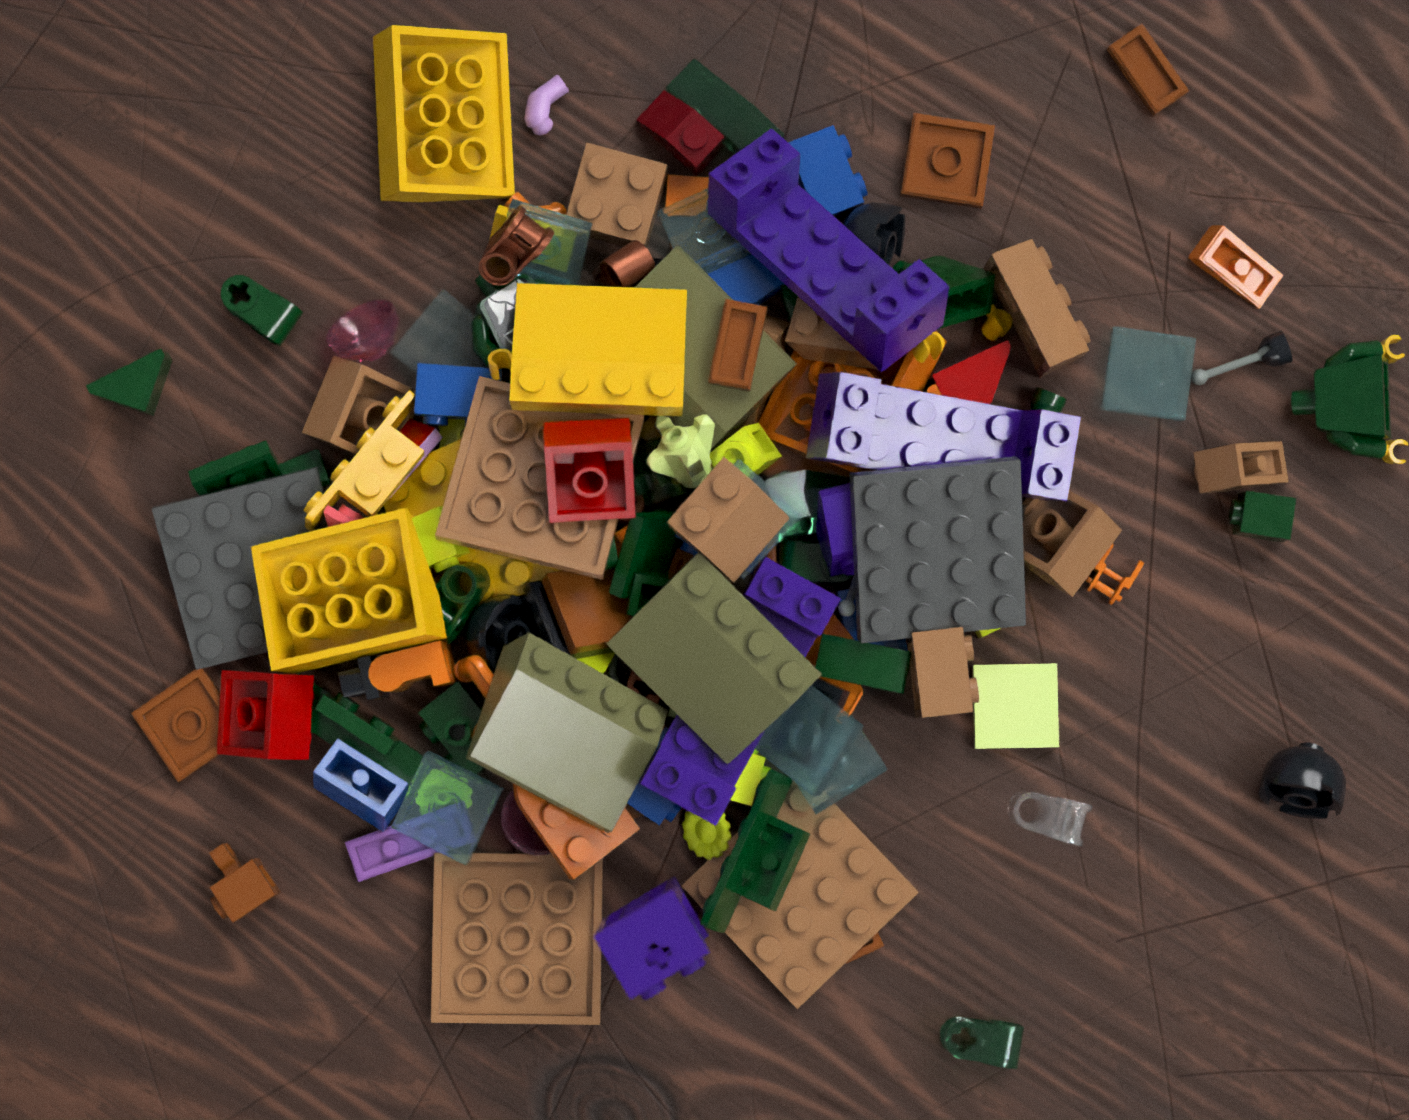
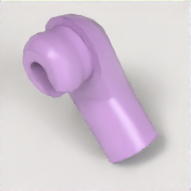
(539, 104)

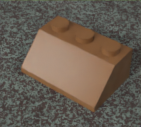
(1037, 307)

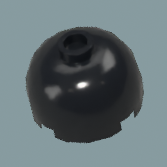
(879, 228)
(498, 624)
(1304, 781)

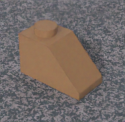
(1240, 466)

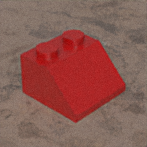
(589, 470)
(265, 715)

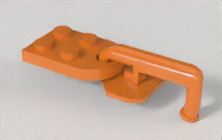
(569, 839)

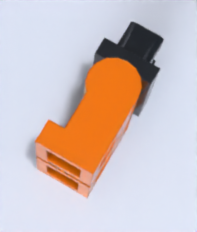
(399, 671)

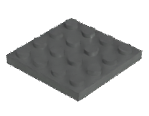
(938, 548)
(212, 561)

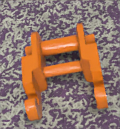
(1124, 582)

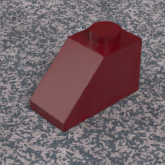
(682, 132)

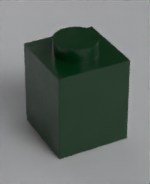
(1262, 516)

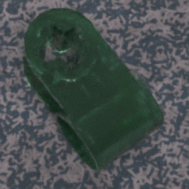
(990, 1041)

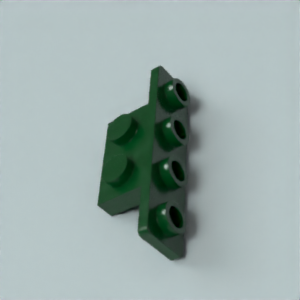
(251, 465)
(339, 719)
(761, 857)

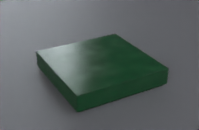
(646, 547)

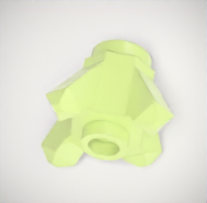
(683, 450)

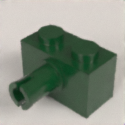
(452, 721)

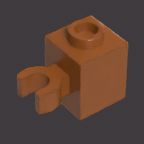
(243, 887)

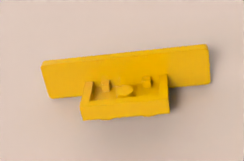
(375, 471)

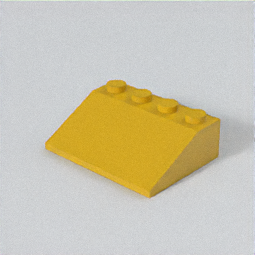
(443, 114)
(598, 350)
(346, 593)

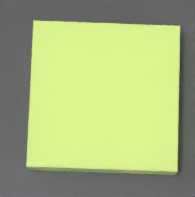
(1016, 706)

